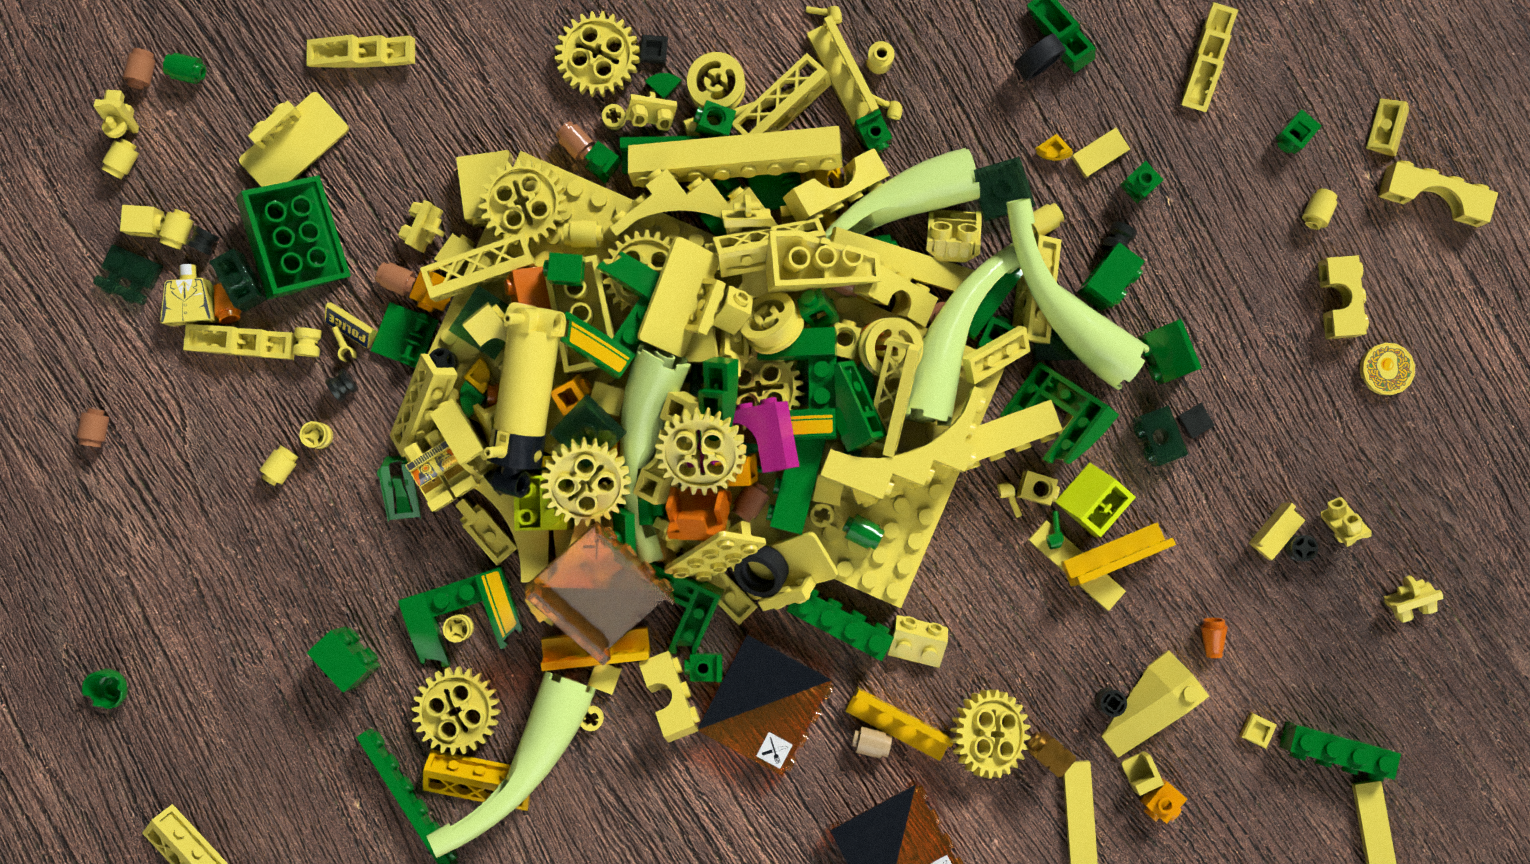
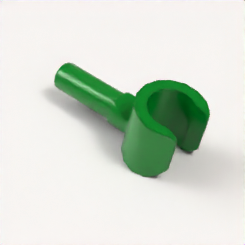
(1055, 540)

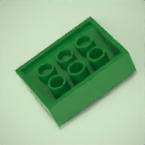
(292, 236)

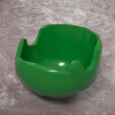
(105, 688)

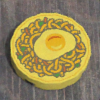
(1387, 369)

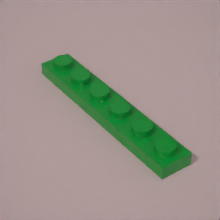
(402, 788)

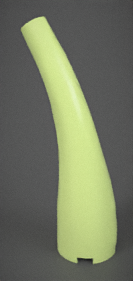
(920, 189)
(1091, 336)
(944, 343)
(647, 387)
(548, 732)

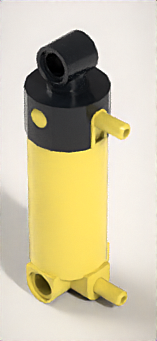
(524, 395)

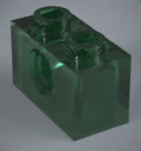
(238, 280)
(1172, 444)

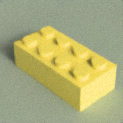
(586, 303)

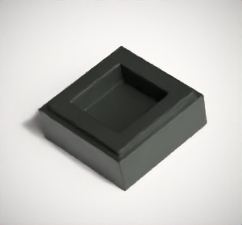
(653, 49)
(1195, 420)

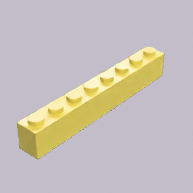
(738, 155)
(991, 441)

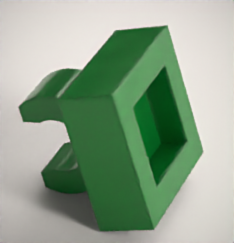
(649, 512)

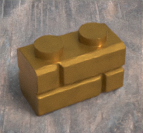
(1050, 753)

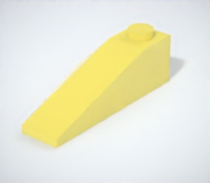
(810, 263)
(1156, 701)

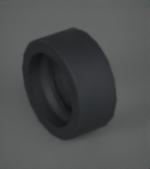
(1039, 57)
(756, 585)

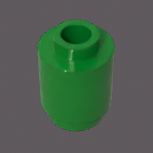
(184, 68)
(863, 532)

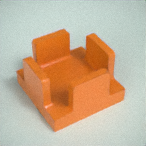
(697, 514)

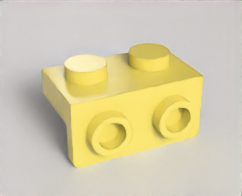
(918, 641)

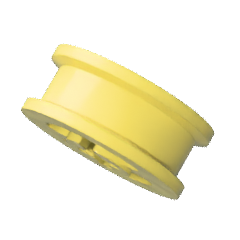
(727, 67)
(772, 323)
(891, 328)

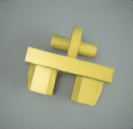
(651, 110)
(116, 114)
(746, 215)
(424, 226)
(1344, 522)
(1413, 595)

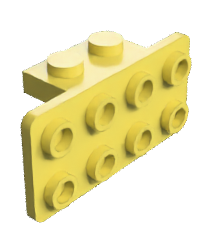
(292, 140)
(682, 298)
(716, 553)
(807, 566)

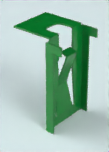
(402, 501)

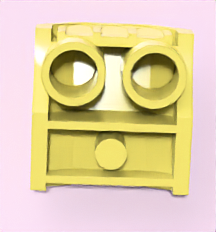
(954, 235)

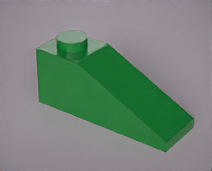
(855, 411)

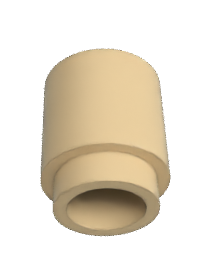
(871, 742)

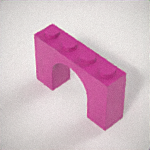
(772, 431)

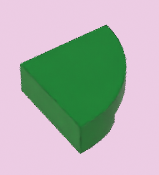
(663, 84)
(470, 396)

